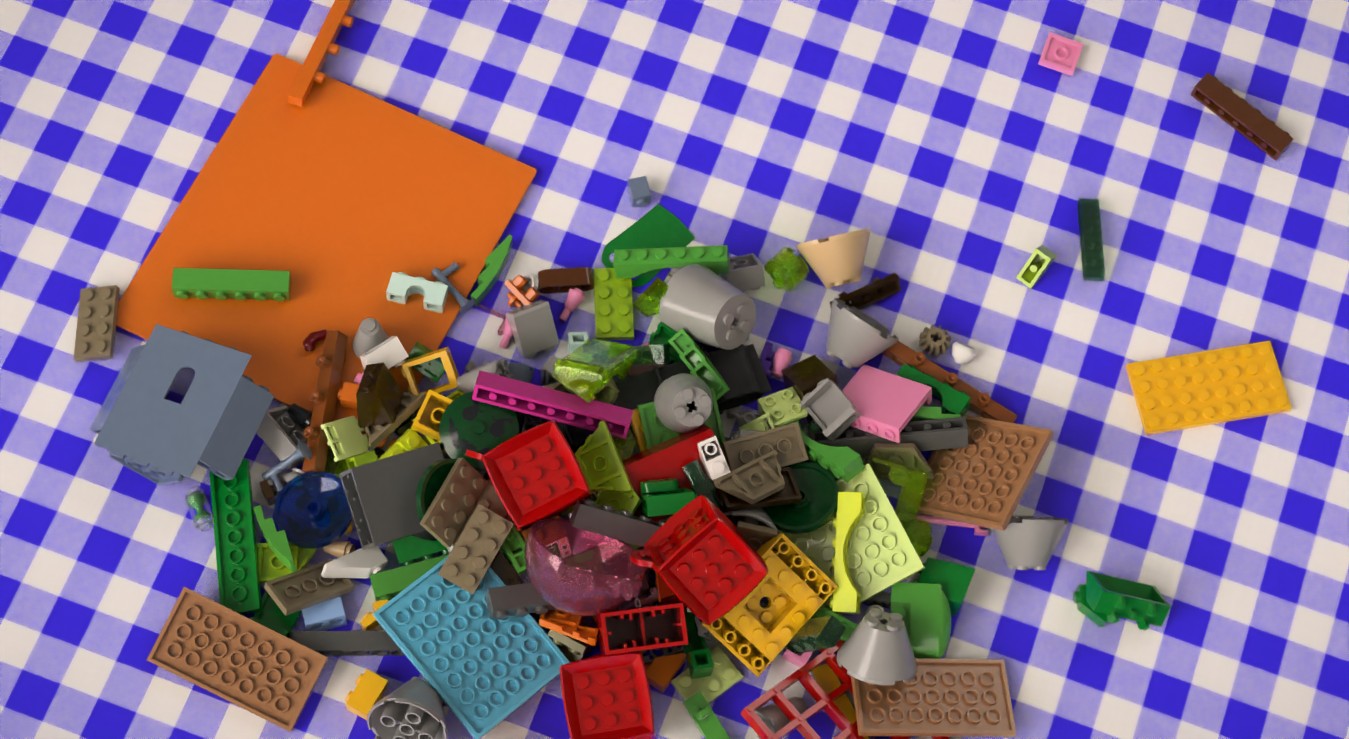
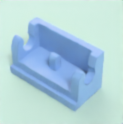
(325, 615)

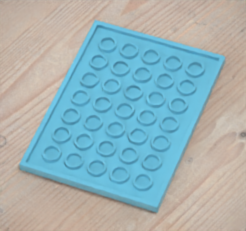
(471, 661)

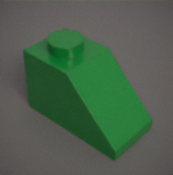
(1079, 597)

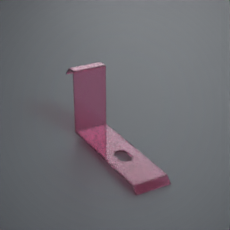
(496, 314)

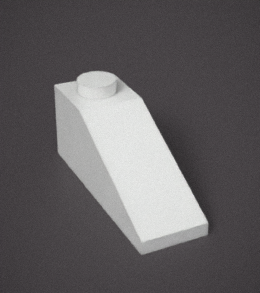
(356, 564)

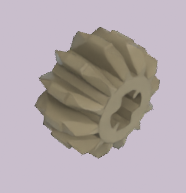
(929, 345)

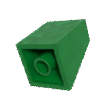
(952, 577)

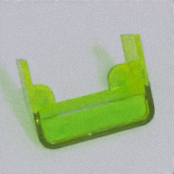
(913, 486)

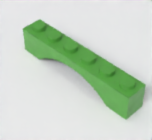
(634, 262)
(839, 460)

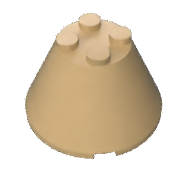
(838, 257)

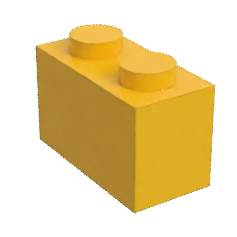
(368, 692)

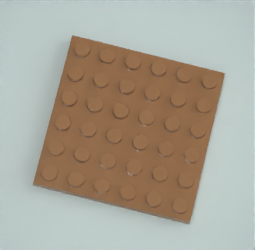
(988, 477)

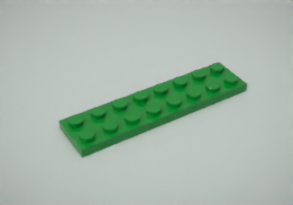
(236, 541)

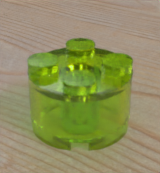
(786, 269)

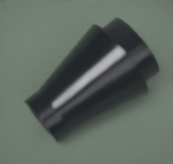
(301, 415)

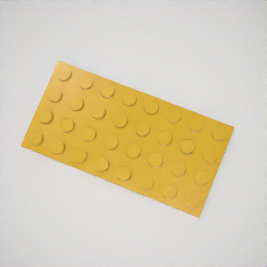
(1208, 387)

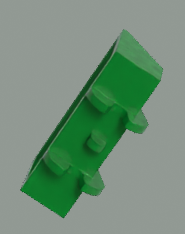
(1126, 600)

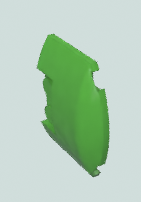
(925, 616)

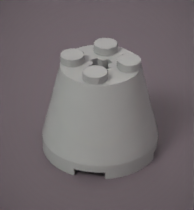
(673, 397)

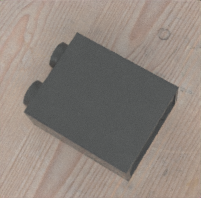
(385, 494)

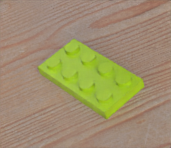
(612, 305)

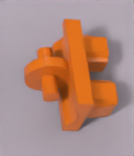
(516, 287)

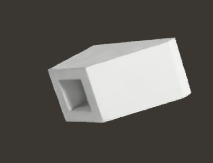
(712, 458)

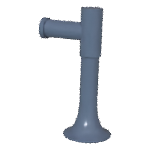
(465, 304)
(302, 451)

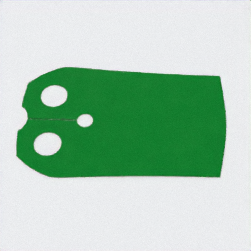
(653, 230)

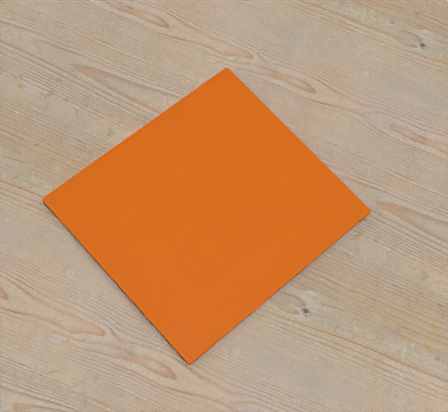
(341, 204)

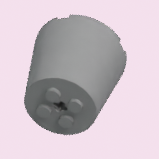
(707, 308)

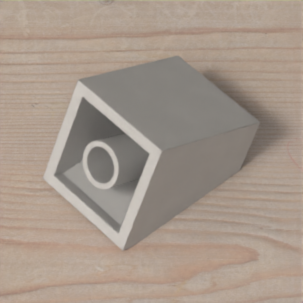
(533, 328)

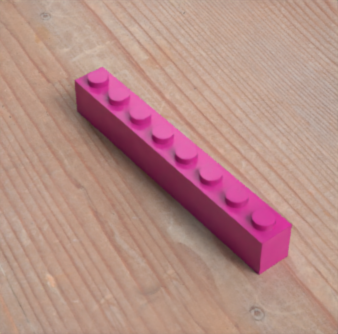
(550, 404)

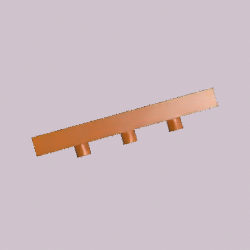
(320, 50)

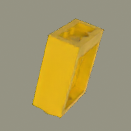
(448, 364)

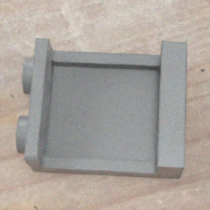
(830, 408)

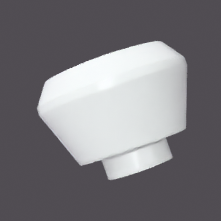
(963, 352)

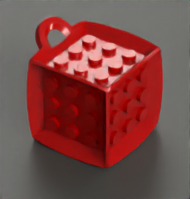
(535, 474)
(703, 560)
(608, 697)

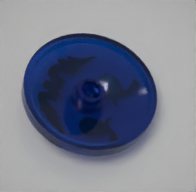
(313, 510)

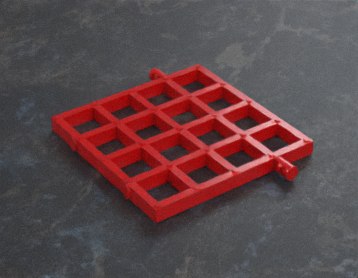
(824, 702)

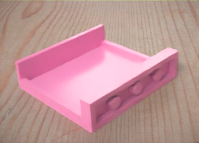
(885, 401)

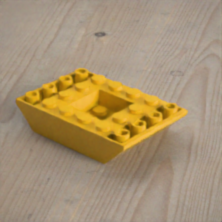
(794, 593)

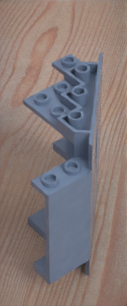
(171, 438)

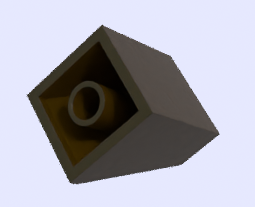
(806, 375)
(378, 396)

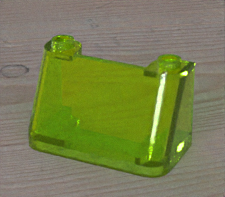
(593, 365)

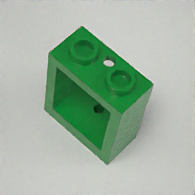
(665, 502)

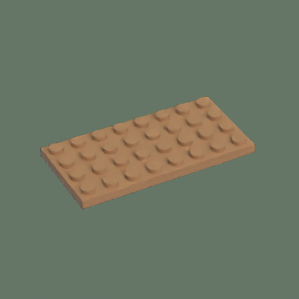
(237, 659)
(940, 700)

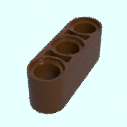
(563, 279)

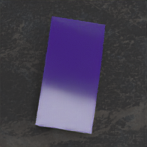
(766, 357)

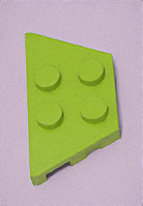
(602, 462)
(271, 567)

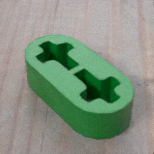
(659, 485)

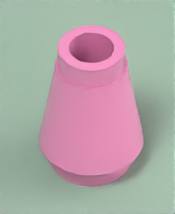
(781, 361)

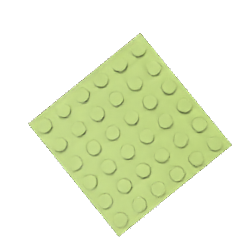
(878, 547)

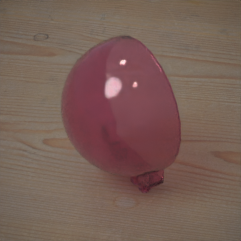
(579, 568)

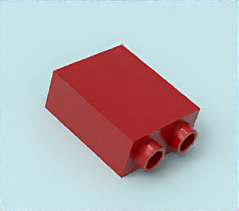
(666, 461)
(642, 629)

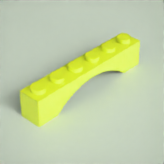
(850, 510)

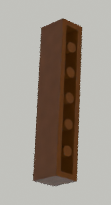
(1242, 116)

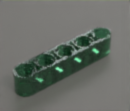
(1090, 239)

